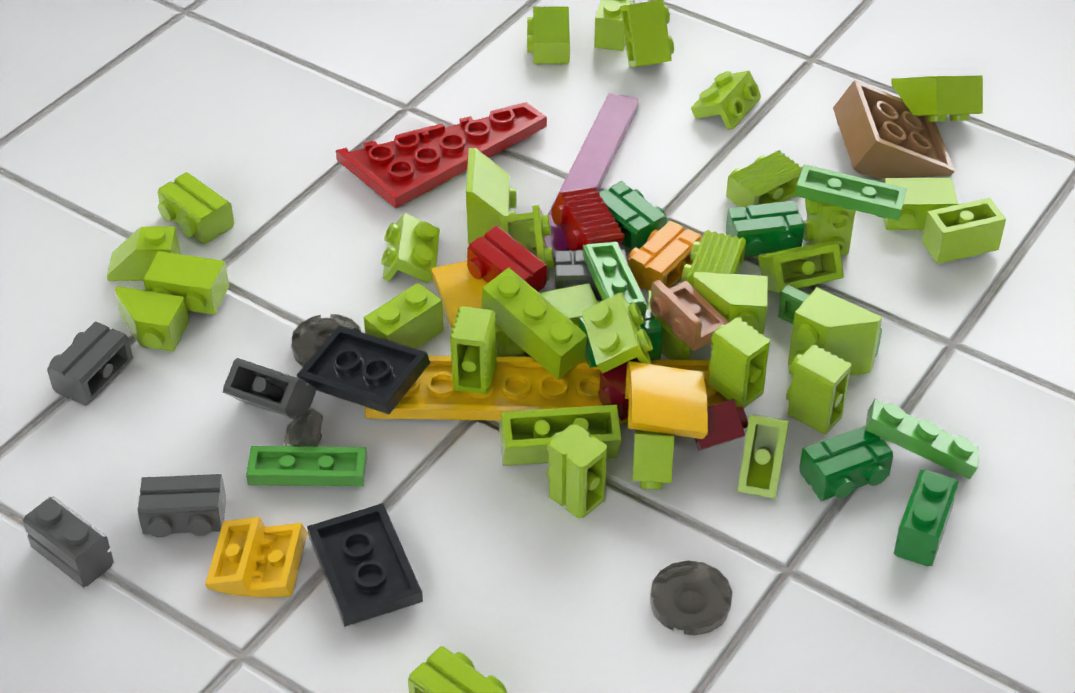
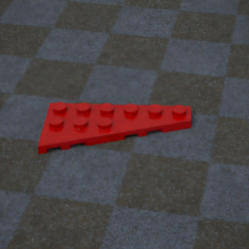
(437, 153)

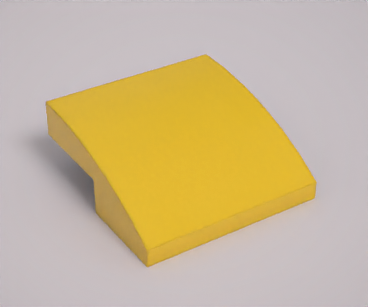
(457, 288)
(666, 400)
(256, 558)

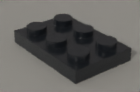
(364, 369)
(364, 564)

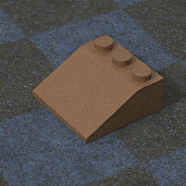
(887, 137)

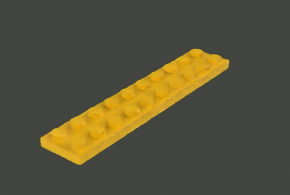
(515, 386)

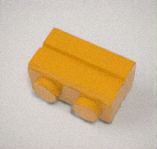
(663, 256)

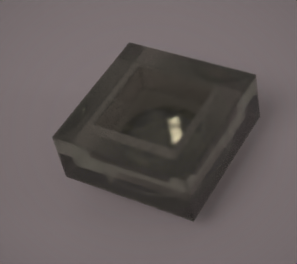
(305, 430)

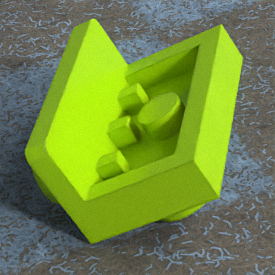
(729, 96)
(828, 224)
(530, 232)
(410, 248)
(616, 332)

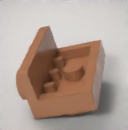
(686, 313)

